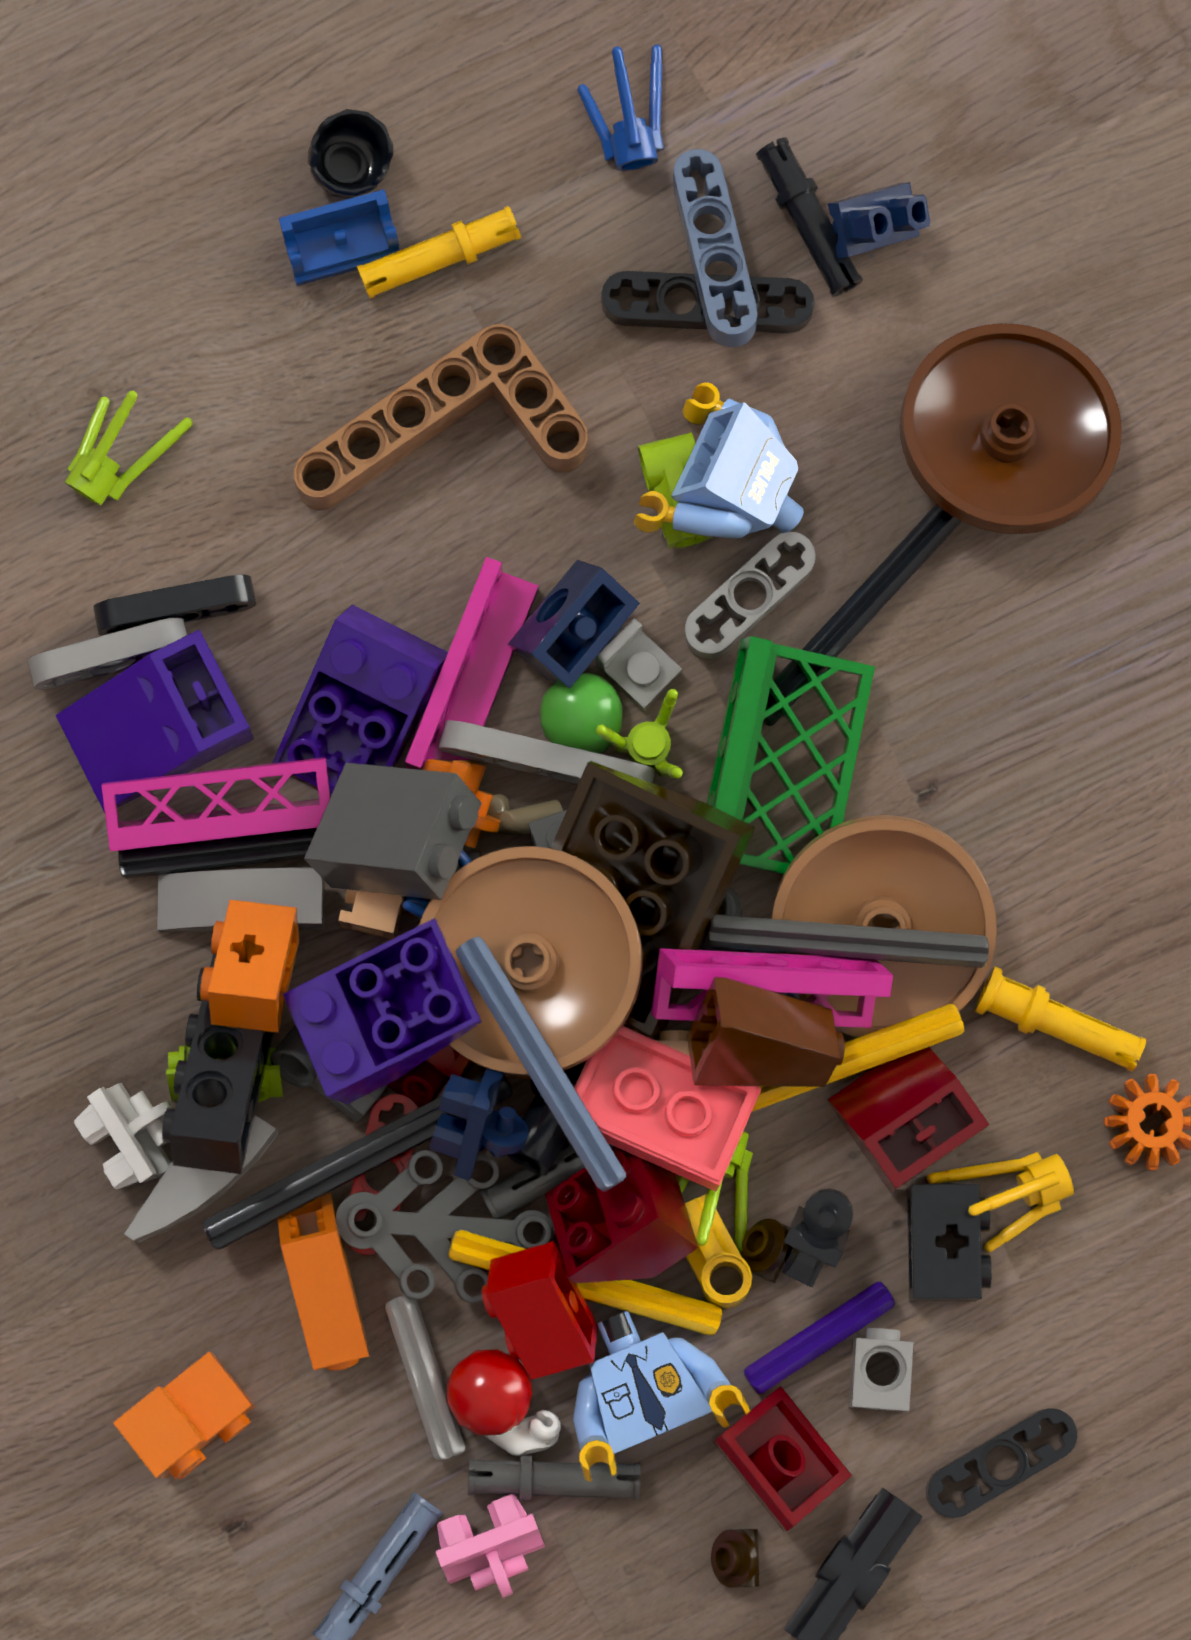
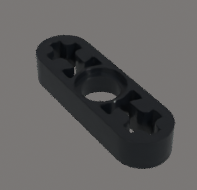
(185, 601)
(1045, 1453)

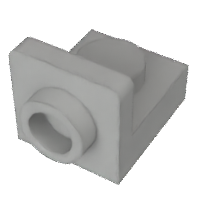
(637, 665)

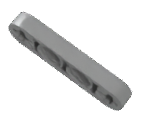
(529, 753)

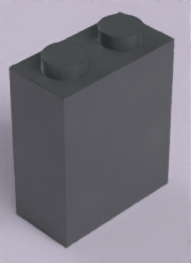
(393, 830)

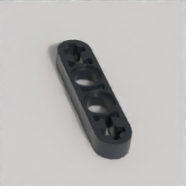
(664, 318)

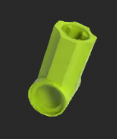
(662, 467)

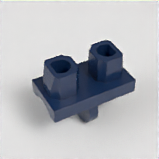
(878, 219)
(495, 1130)

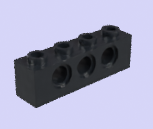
(220, 1134)

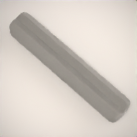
(424, 1377)

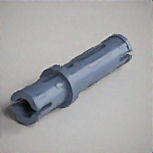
(378, 1571)

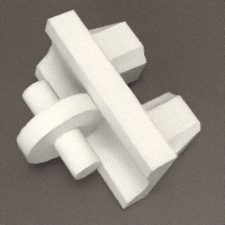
(133, 1127)

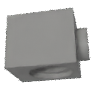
(866, 1394)

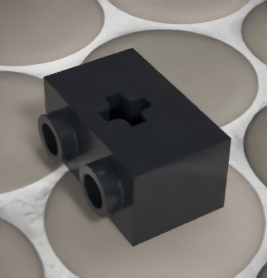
(930, 1273)

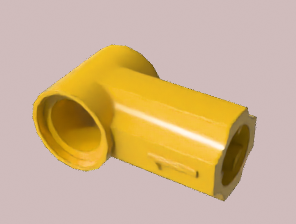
(716, 1253)

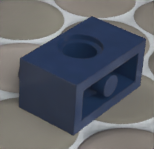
(573, 623)

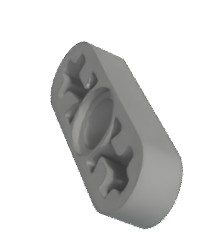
(770, 557)
(102, 654)

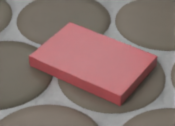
(651, 1108)

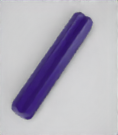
(819, 1337)

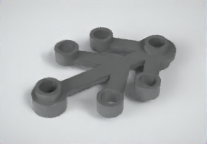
(431, 1225)

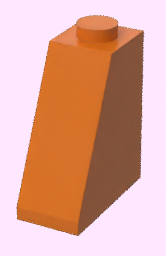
(323, 1285)

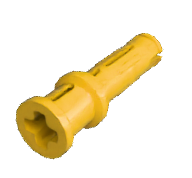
(1035, 1010)

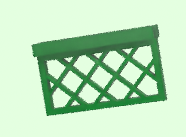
(742, 736)

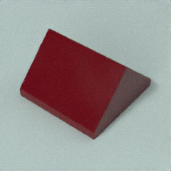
(782, 1459)

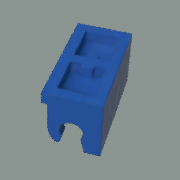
(339, 237)

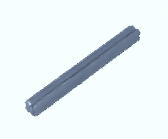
(540, 1064)

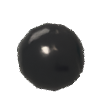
(350, 153)

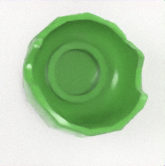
(573, 714)

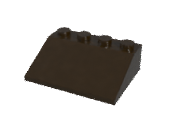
(663, 857)

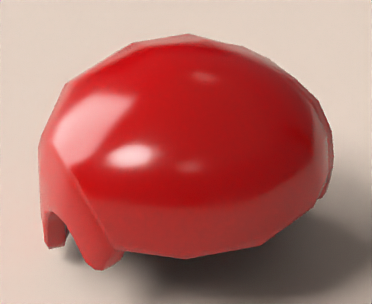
(489, 1392)

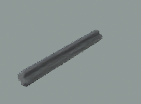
(848, 941)

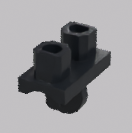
(817, 1235)

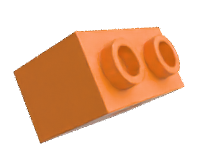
(251, 965)

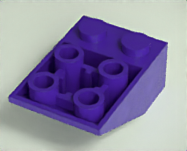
(362, 696)
(156, 718)
(382, 1013)

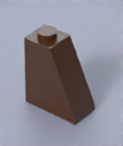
(762, 1039)

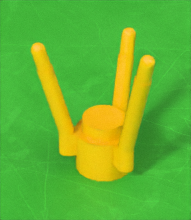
(1041, 1183)

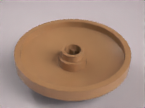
(895, 877)
(559, 942)

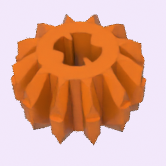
(1133, 1114)

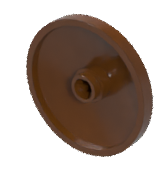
(1010, 428)

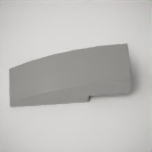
(201, 898)
(189, 1191)

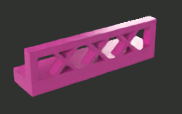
(475, 659)
(218, 823)
(774, 972)

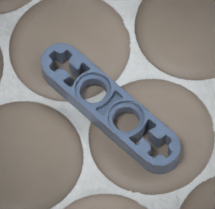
(714, 247)

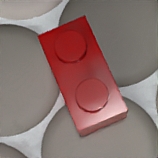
(540, 1311)

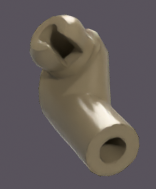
(517, 820)

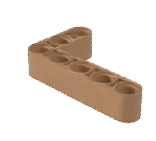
(441, 412)

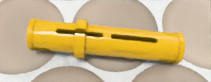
(439, 252)

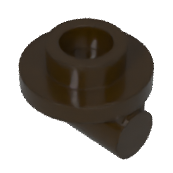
(765, 1248)
(736, 1558)

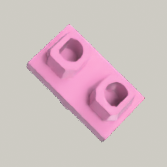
(492, 1554)

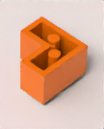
(185, 1417)

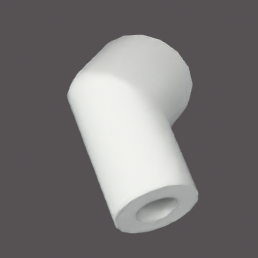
(531, 1435)

